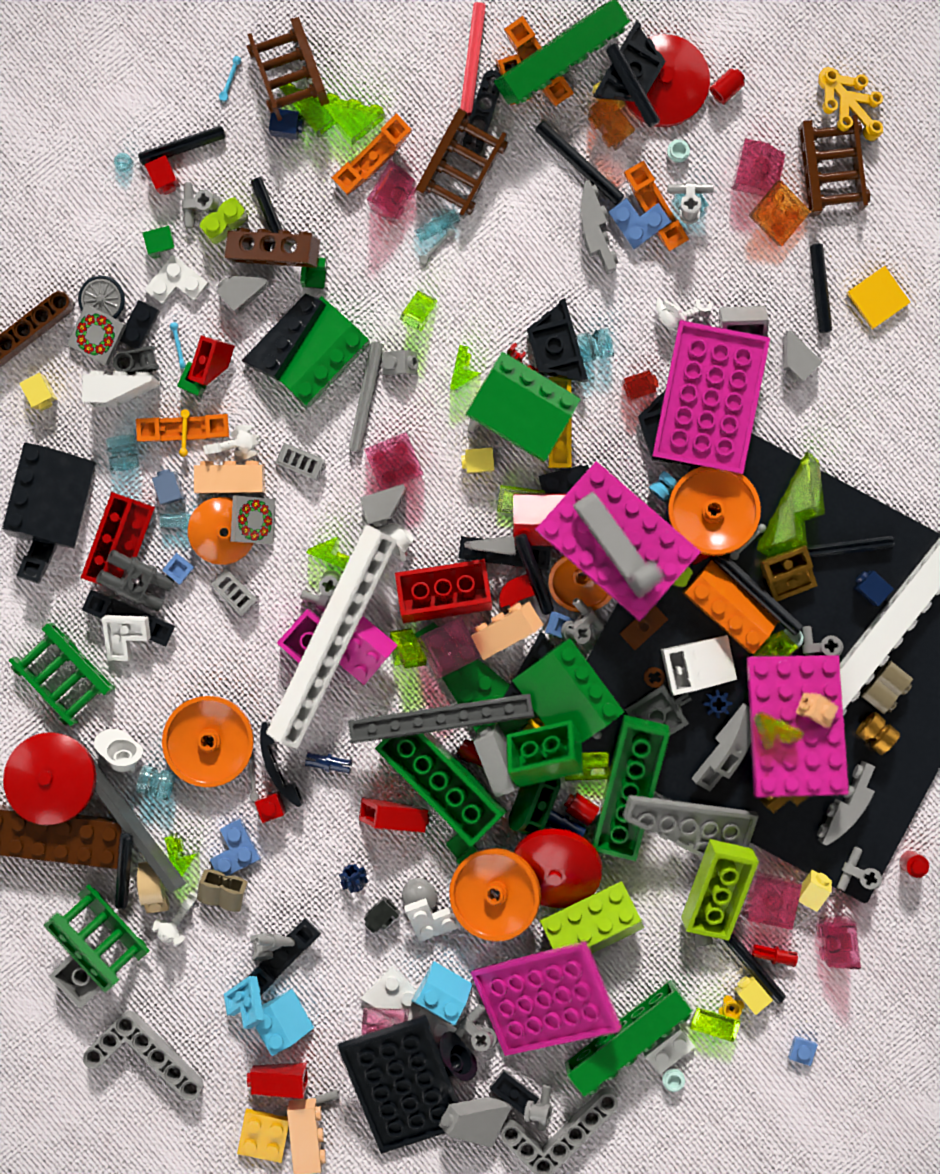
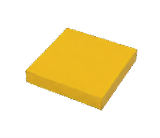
(878, 297)

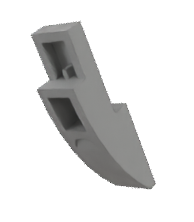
(592, 218)
(726, 757)
(844, 814)

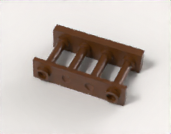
(309, 71)
(439, 164)
(814, 179)

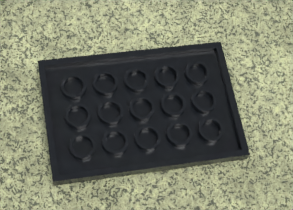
(399, 1082)

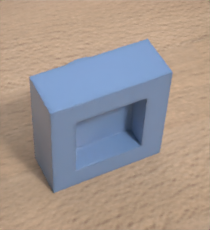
(178, 568)
(555, 624)
(802, 1050)

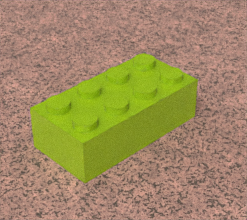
(719, 889)
(596, 919)

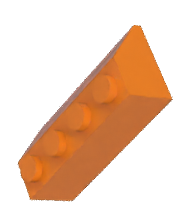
(730, 607)

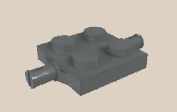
(661, 708)

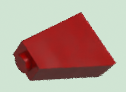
(393, 815)
(279, 1080)

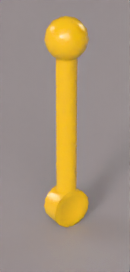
(184, 414)

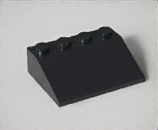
(48, 496)

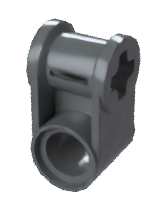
(138, 360)

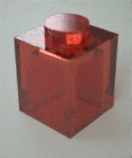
(640, 385)

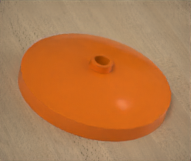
(716, 490)
(187, 745)
(477, 905)

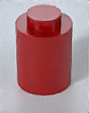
(727, 85)
(581, 808)
(914, 864)

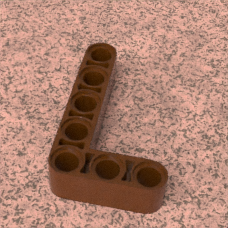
(37, 328)

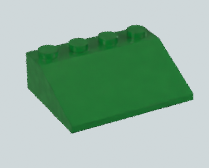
(323, 355)
(522, 406)
(568, 689)

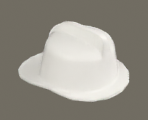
(402, 535)
(118, 749)

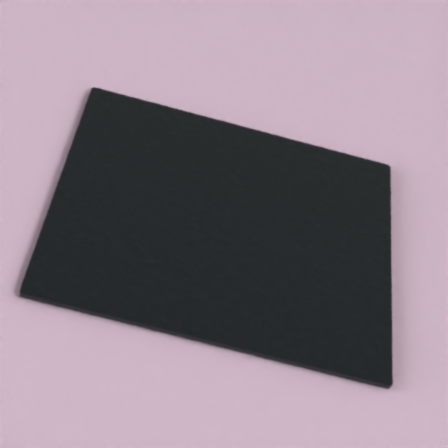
(831, 610)

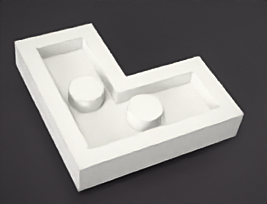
(176, 275)
(119, 633)
(430, 924)

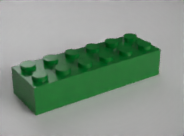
(564, 50)
(632, 773)
(443, 784)
(639, 1031)

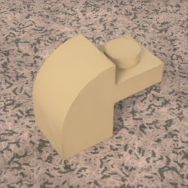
(151, 889)

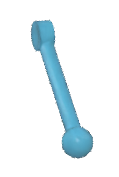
(223, 96)
(174, 327)

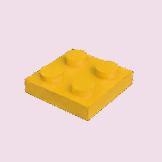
(263, 1135)

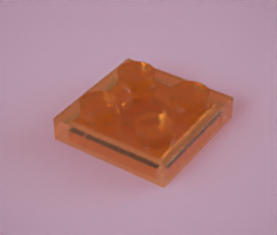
(779, 213)

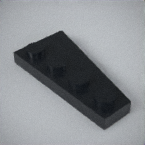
(284, 339)

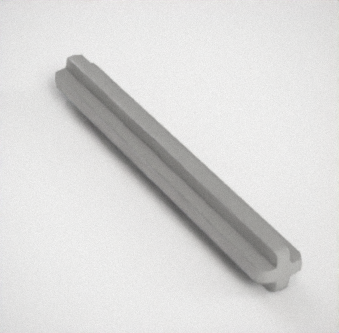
(365, 396)

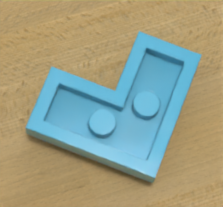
(247, 1000)

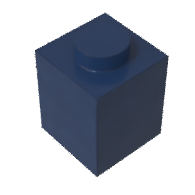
(288, 127)
(872, 587)

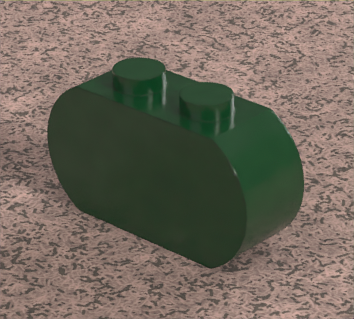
(533, 806)

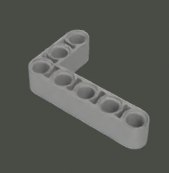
(635, 571)
(146, 1051)
(562, 1137)

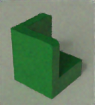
(158, 241)
(314, 277)
(188, 385)
(460, 848)

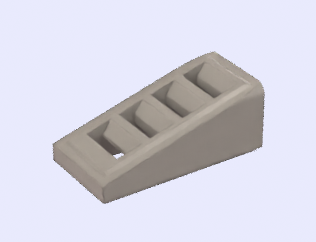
(316, 470)
(500, 545)
(228, 597)

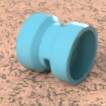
(663, 491)

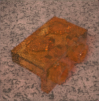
(611, 123)

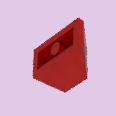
(210, 360)

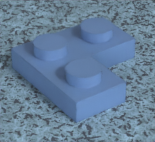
(639, 228)
(240, 852)

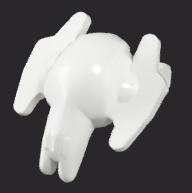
(673, 314)
(243, 441)
(168, 931)

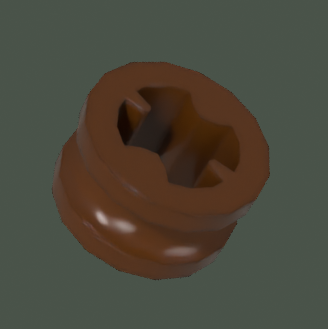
(653, 670)

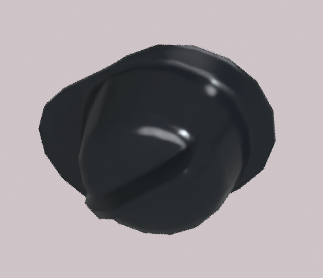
(457, 1057)

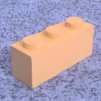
(229, 478)
(506, 629)
(306, 1136)

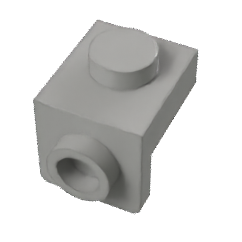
(399, 363)

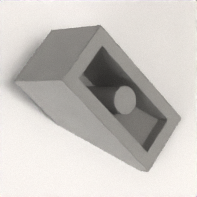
(241, 291)
(798, 358)

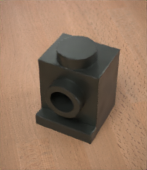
(380, 915)

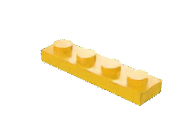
(562, 451)

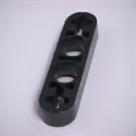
(480, 113)

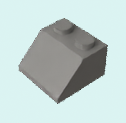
(745, 319)
(382, 505)
(75, 981)

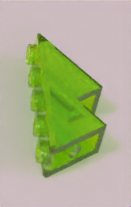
(349, 116)
(800, 502)

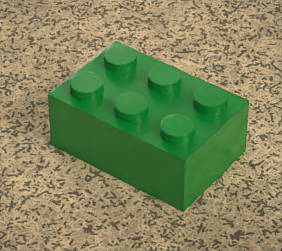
(544, 753)

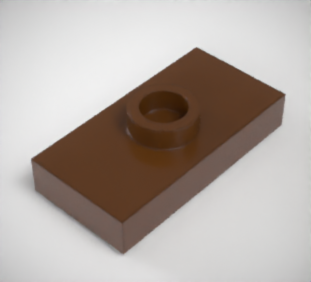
(639, 631)

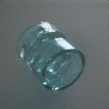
(595, 345)
(122, 444)
(152, 781)

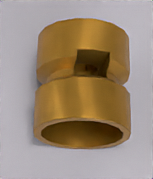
(880, 735)

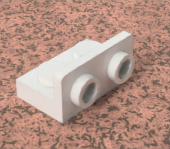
(669, 1049)

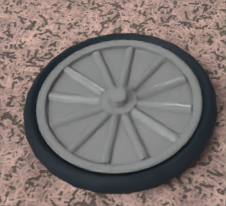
(103, 294)

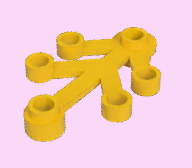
(850, 100)

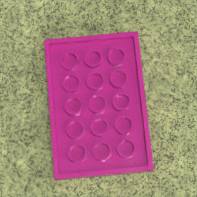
(711, 397)
(643, 527)
(819, 759)
(546, 999)

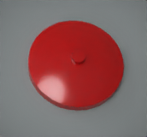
(680, 83)
(49, 778)
(564, 866)

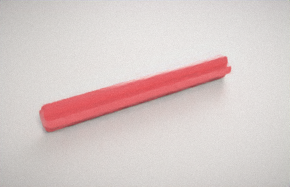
(473, 57)

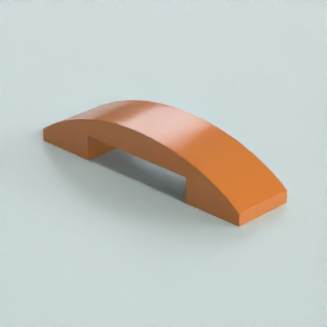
(525, 44)
(374, 155)
(647, 195)
(171, 428)

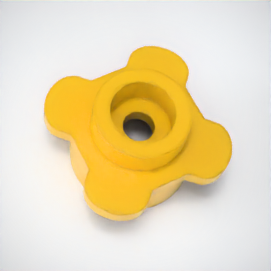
(728, 1002)

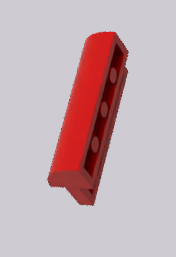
(119, 530)

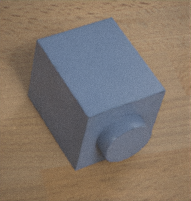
(168, 487)

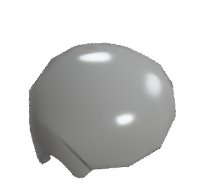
(419, 889)

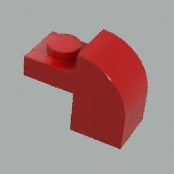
(515, 590)

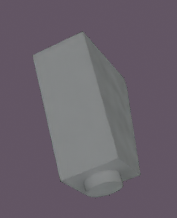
(492, 751)
(476, 1120)

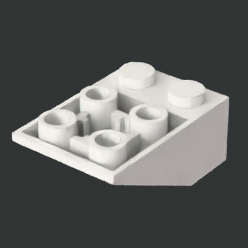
(115, 389)
(698, 665)

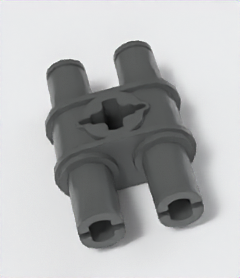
(132, 591)

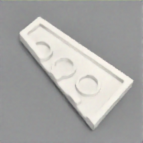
(396, 992)

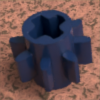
(721, 708)
(353, 878)

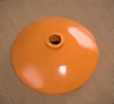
(205, 535)
(567, 584)

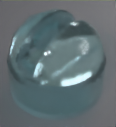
(122, 166)

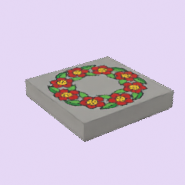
(96, 334)
(252, 520)

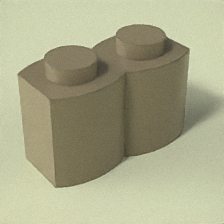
(887, 687)
(222, 890)

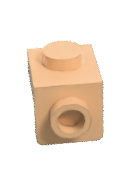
(817, 708)

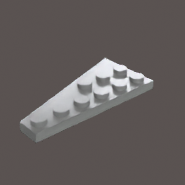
(691, 823)

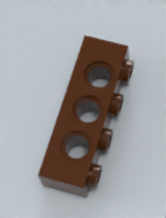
(304, 255)

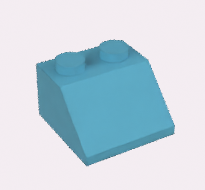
(442, 993)
(283, 1022)

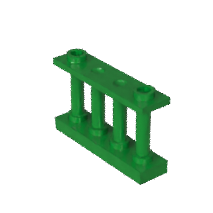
(68, 652)
(81, 952)

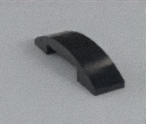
(541, 554)
(36, 562)
(101, 605)
(289, 791)
(269, 970)

